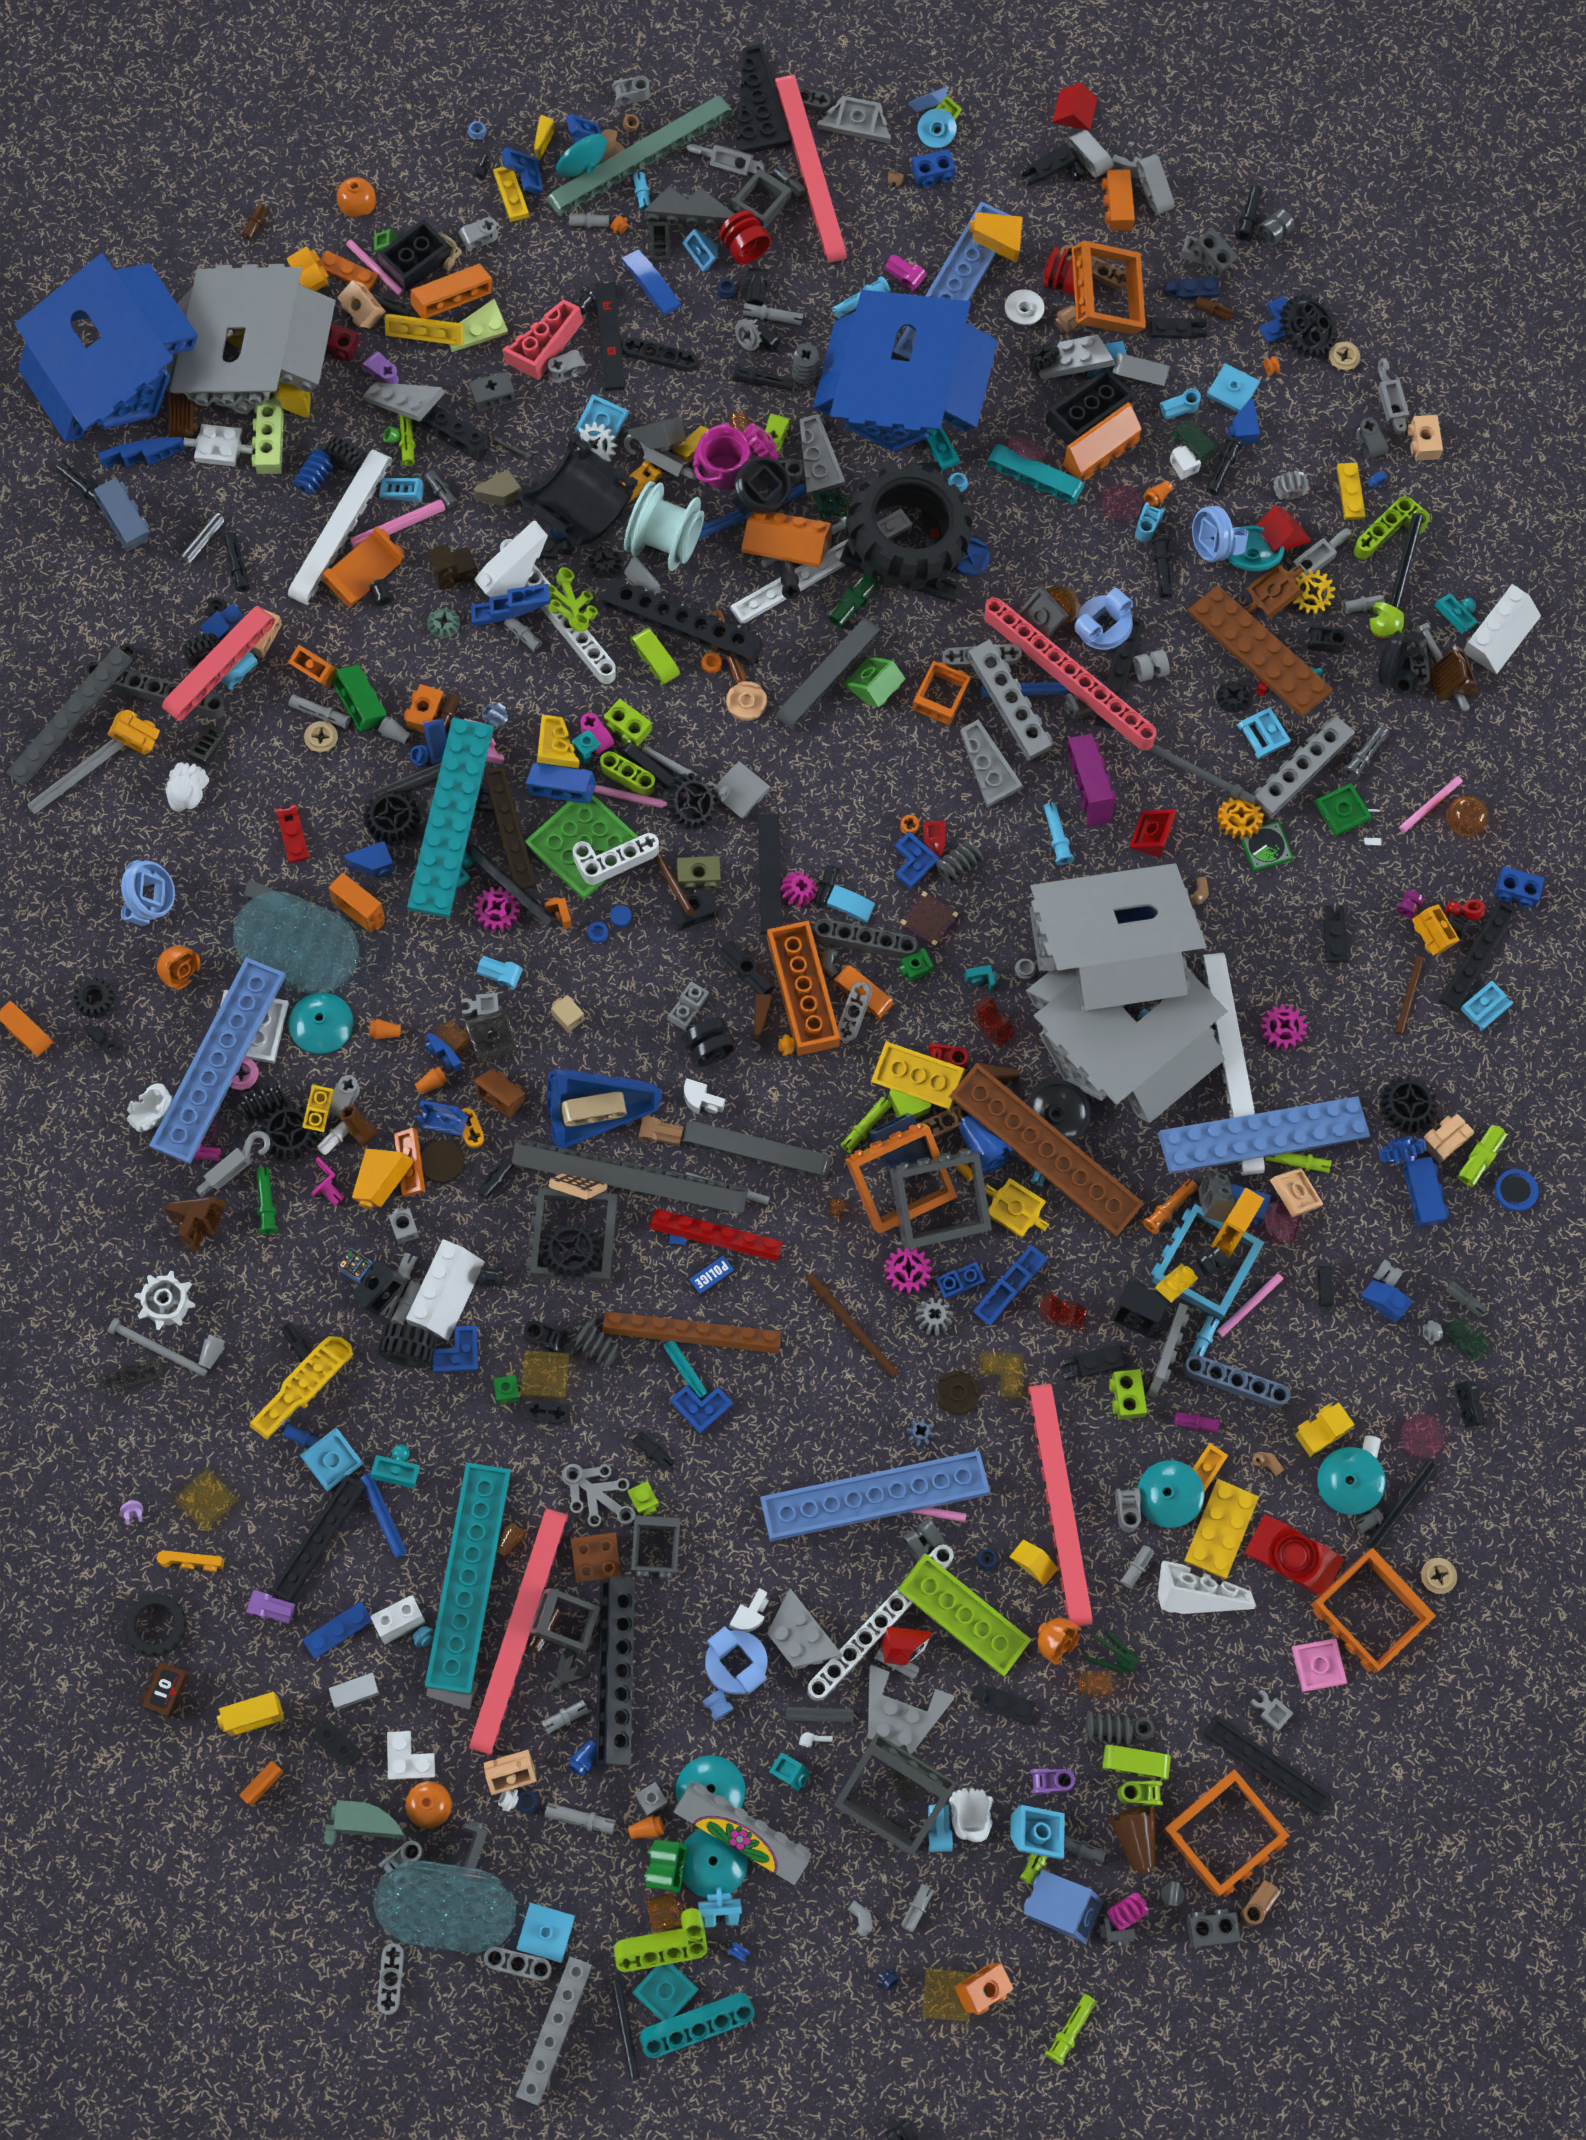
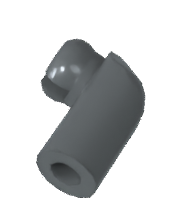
(827, 959)

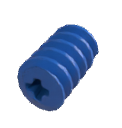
(312, 472)

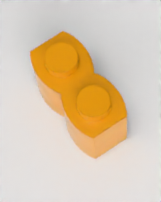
(312, 274)

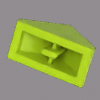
(905, 1103)

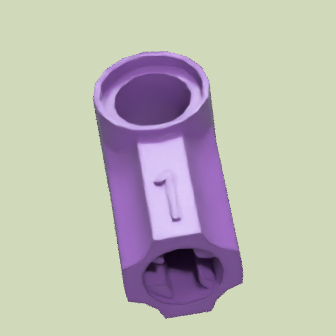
(266, 1606)

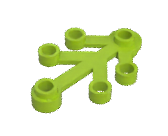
(577, 620)

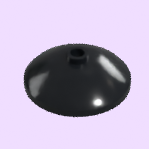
(1067, 1101)

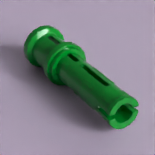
(266, 1209)

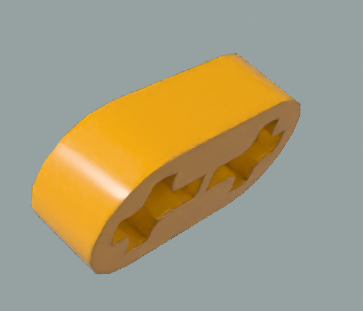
(475, 1126)

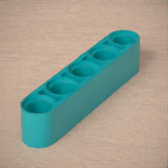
(1035, 473)
(708, 2026)

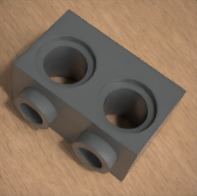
(1216, 250)
(1216, 1196)
(1214, 1935)

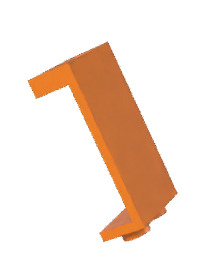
(364, 564)

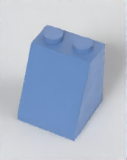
(1063, 1906)

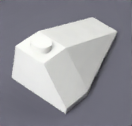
(513, 563)
(1189, 1593)

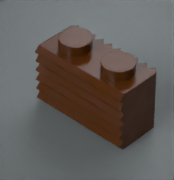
(182, 416)

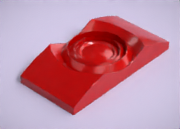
(1294, 1555)

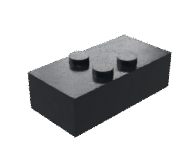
(1088, 406)

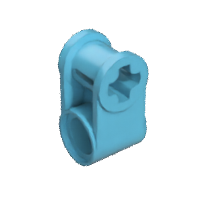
(1148, 520)

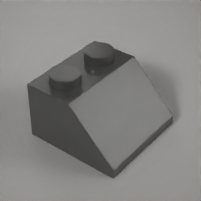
(661, 434)

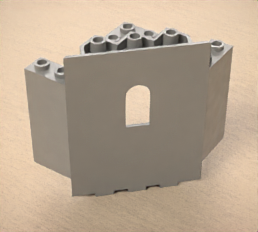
(281, 341)
(1116, 961)
(1123, 1058)

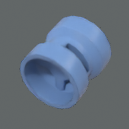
(718, 1705)

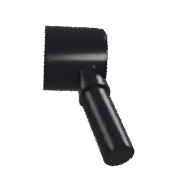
(480, 171)

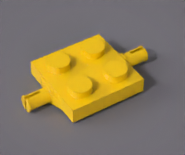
(1016, 1208)

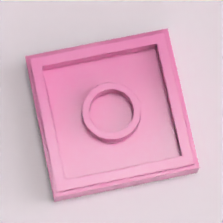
(1319, 1665)

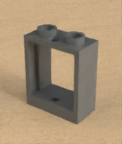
(770, 185)
(656, 1523)
(544, 1614)

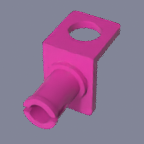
(326, 1186)

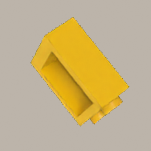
(250, 1714)

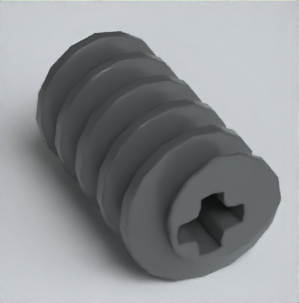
(805, 364)
(957, 860)
(597, 1345)
(1109, 1728)

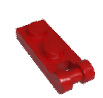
(292, 834)

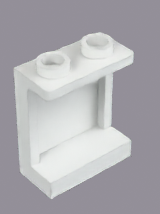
(398, 1619)

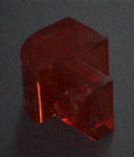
(991, 1022)
(1062, 1313)

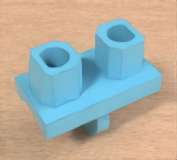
(720, 1905)

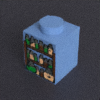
(355, 1266)

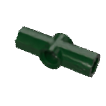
(853, 600)

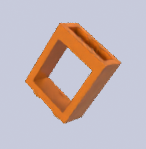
(934, 709)
(357, 903)

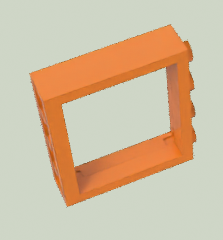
(1084, 288)
(879, 1148)
(1398, 1586)
(1245, 1871)

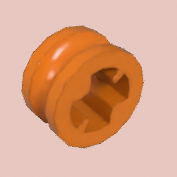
(1271, 366)
(915, 823)

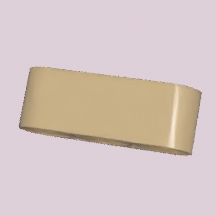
(593, 1109)

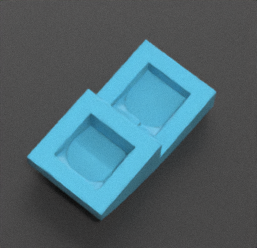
(851, 903)

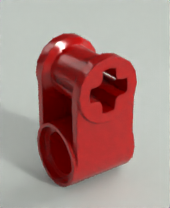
(947, 1053)

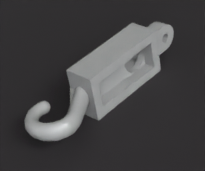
(725, 158)
(1392, 395)
(664, 459)
(1321, 552)
(232, 1164)

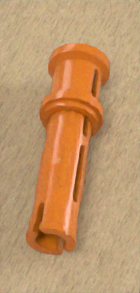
(1164, 1212)

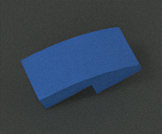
(440, 1048)
(960, 1280)

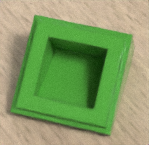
(383, 239)

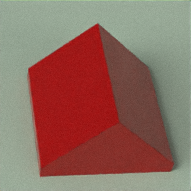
(1075, 107)
(1281, 530)
(1153, 831)

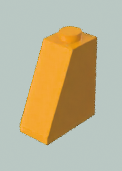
(998, 233)
(379, 1176)
(1237, 1222)

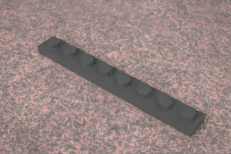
(69, 716)

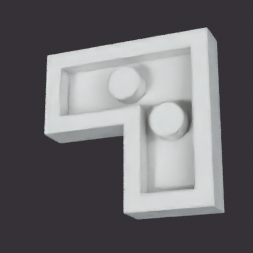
(403, 1763)

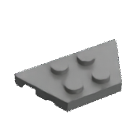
(856, 119)
(1079, 356)
(800, 1635)

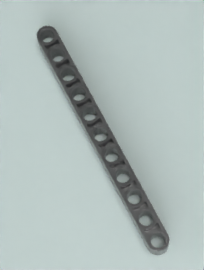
(630, 1175)

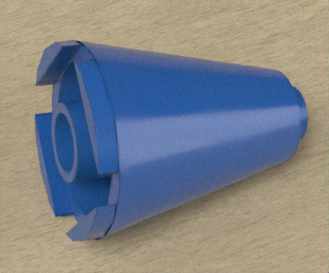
(991, 1148)

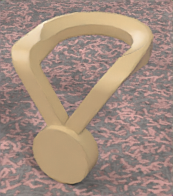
(451, 260)

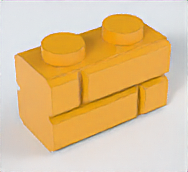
(134, 732)
(1435, 930)

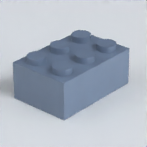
(122, 514)

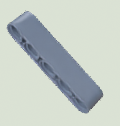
(1247, 1380)

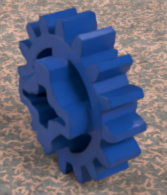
(1402, 1150)

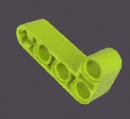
(1385, 529)
(665, 1946)

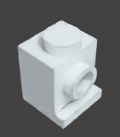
(1184, 462)

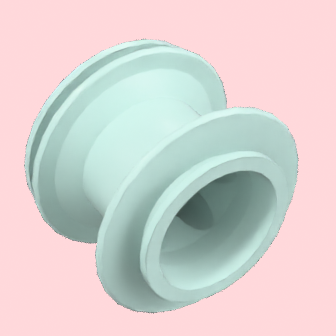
(663, 525)

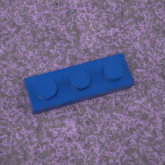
(337, 1630)

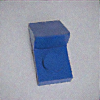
(581, 127)
(223, 622)

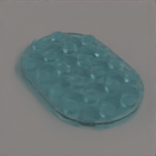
(299, 939)
(444, 1906)

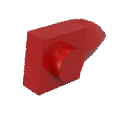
(935, 836)

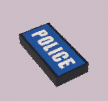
(711, 1275)

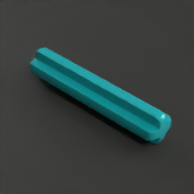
(685, 1369)

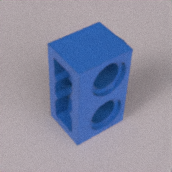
(938, 168)
(1519, 882)

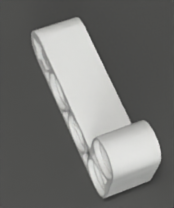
(617, 855)

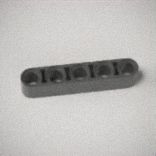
(856, 932)

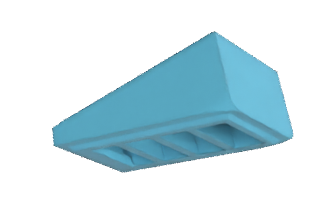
(415, 483)

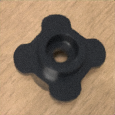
(212, 602)

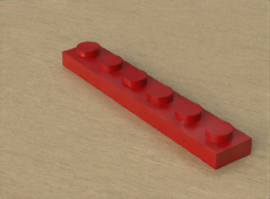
(716, 1235)

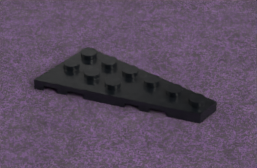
(760, 112)

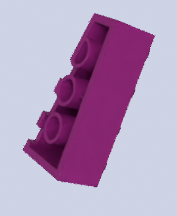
(1091, 779)

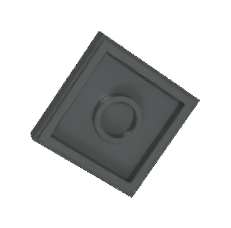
(1043, 612)

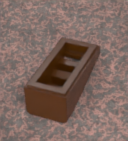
(762, 1007)
(1001, 1073)

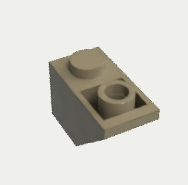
(498, 490)

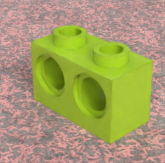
(631, 720)
(1134, 1394)

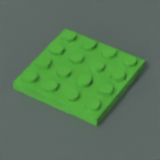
(577, 823)

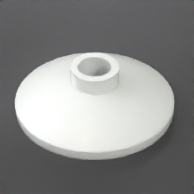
(1024, 300)

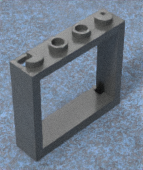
(536, 1224)
(944, 1233)
(911, 1768)

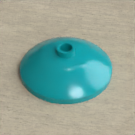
(582, 156)
(1257, 553)
(322, 1035)
(1367, 1485)
(1184, 1501)
(715, 1772)
(704, 1878)

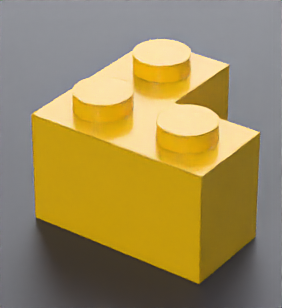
(1329, 1426)

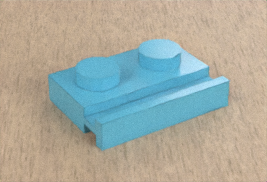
(1486, 1005)

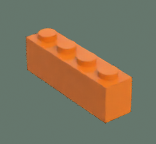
(451, 291)

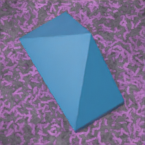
(701, 249)

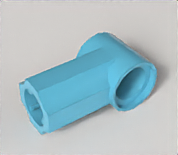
(1179, 405)
(239, 670)
(504, 973)
(940, 1834)

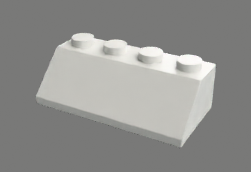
(1503, 630)
(445, 1290)

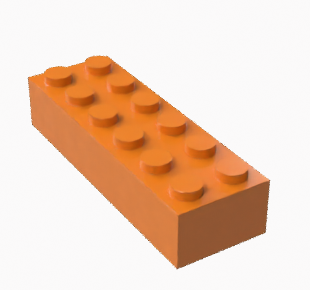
(803, 988)

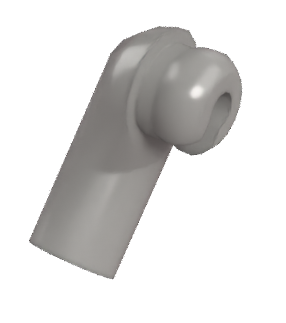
(864, 1918)

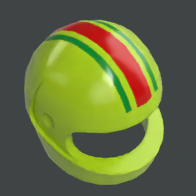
(1388, 621)

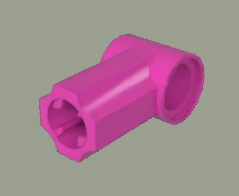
(908, 274)

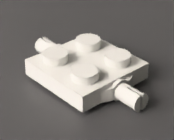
(218, 445)

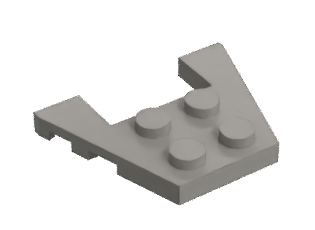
(897, 1720)

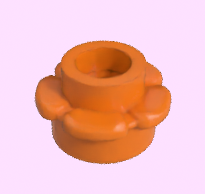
(619, 224)

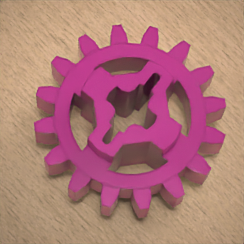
(760, 442)
(499, 900)
(1278, 1019)
(899, 1270)

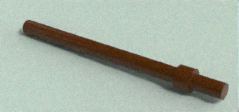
(823, 1292)

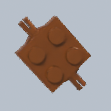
(1274, 590)

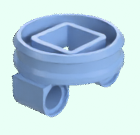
(1216, 523)
(1118, 607)
(139, 908)
(722, 1644)

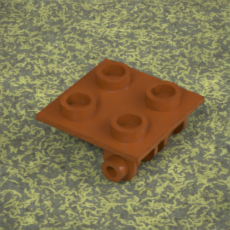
(595, 1557)

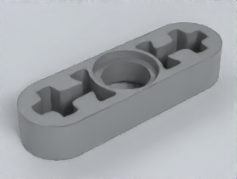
(854, 1028)
(386, 1960)

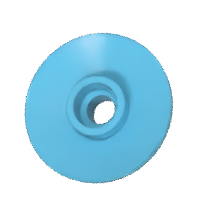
(933, 119)

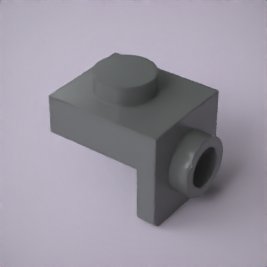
(1076, 707)
(1120, 1937)

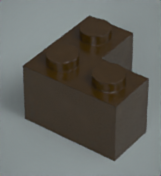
(452, 566)

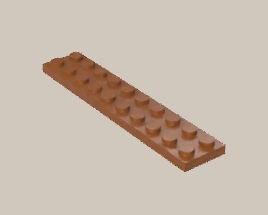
(1046, 1150)

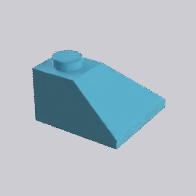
(1038, 1831)

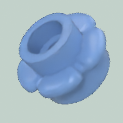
(477, 126)

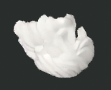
(186, 786)
(151, 1110)
(971, 1814)

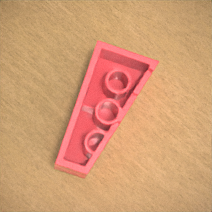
(544, 340)

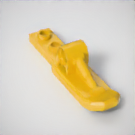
(303, 1384)

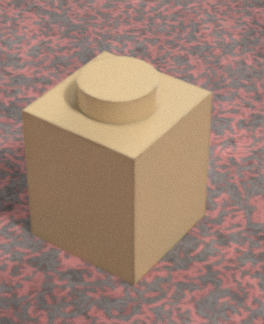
(567, 1013)

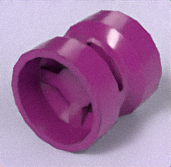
(1410, 904)

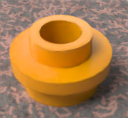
(786, 1045)

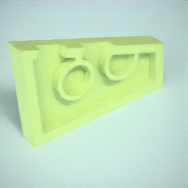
(482, 326)

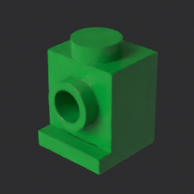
(912, 973)

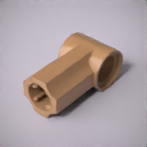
(657, 1131)
(1260, 1902)

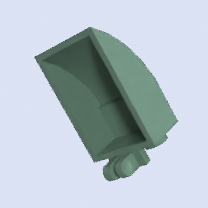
(361, 1819)

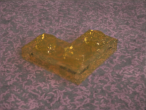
(1009, 1369)

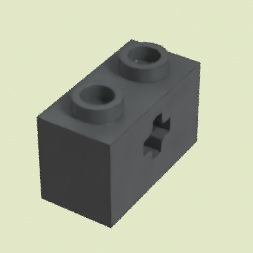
(492, 391)

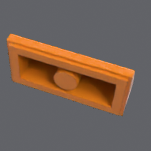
(261, 1783)

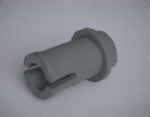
(1369, 1520)

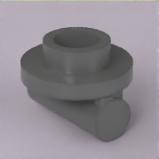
(1172, 1894)

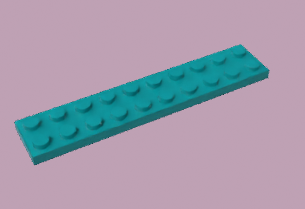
(450, 818)
(468, 1579)

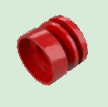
(744, 237)
(1060, 271)

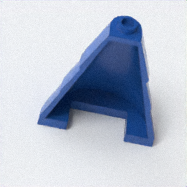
(567, 1084)

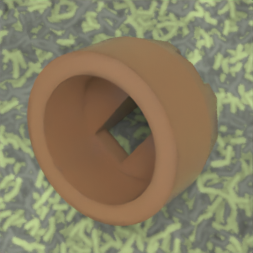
(635, 122)
(895, 177)

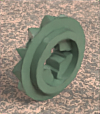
(448, 629)

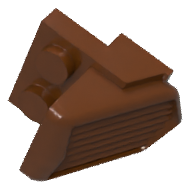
(1453, 675)
(195, 1219)

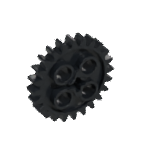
(1319, 333)

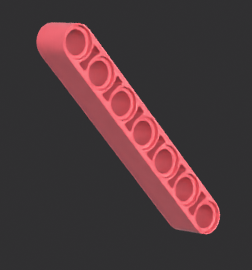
(218, 663)

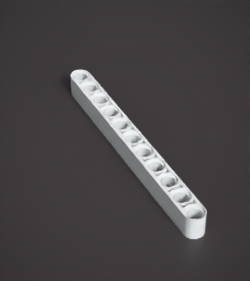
(1228, 1036)

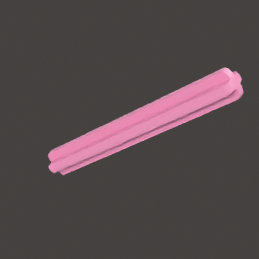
(404, 521)

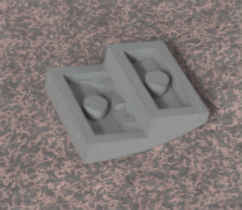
(745, 789)

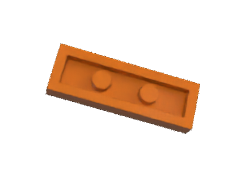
(347, 270)
(413, 1180)

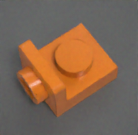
(561, 911)

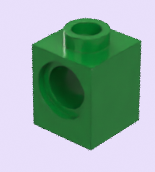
(506, 1390)

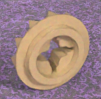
(1352, 354)
(314, 731)
(1443, 1566)

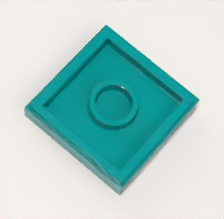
(665, 1991)

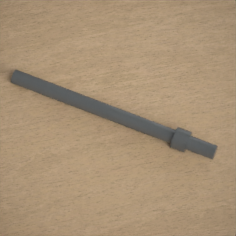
(1235, 790)

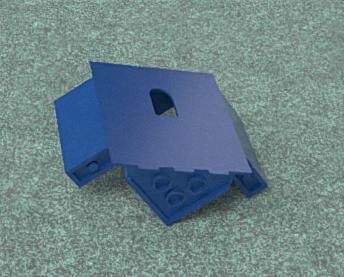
(124, 370)
(899, 399)

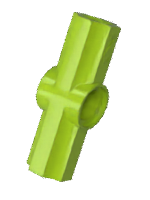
(1482, 1155)

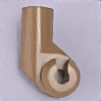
(1201, 893)
(1266, 1459)

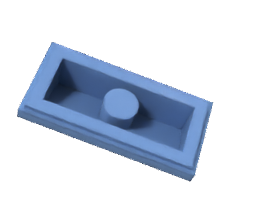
(928, 100)

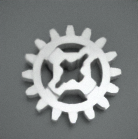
(601, 438)

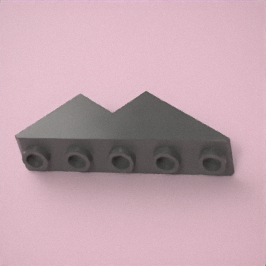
(697, 210)

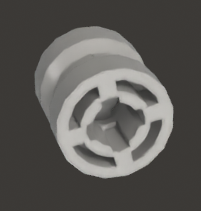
(1392, 1276)

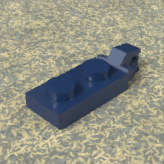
(1193, 288)

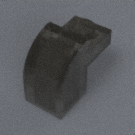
(904, 1786)

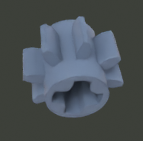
(495, 715)
(920, 1439)

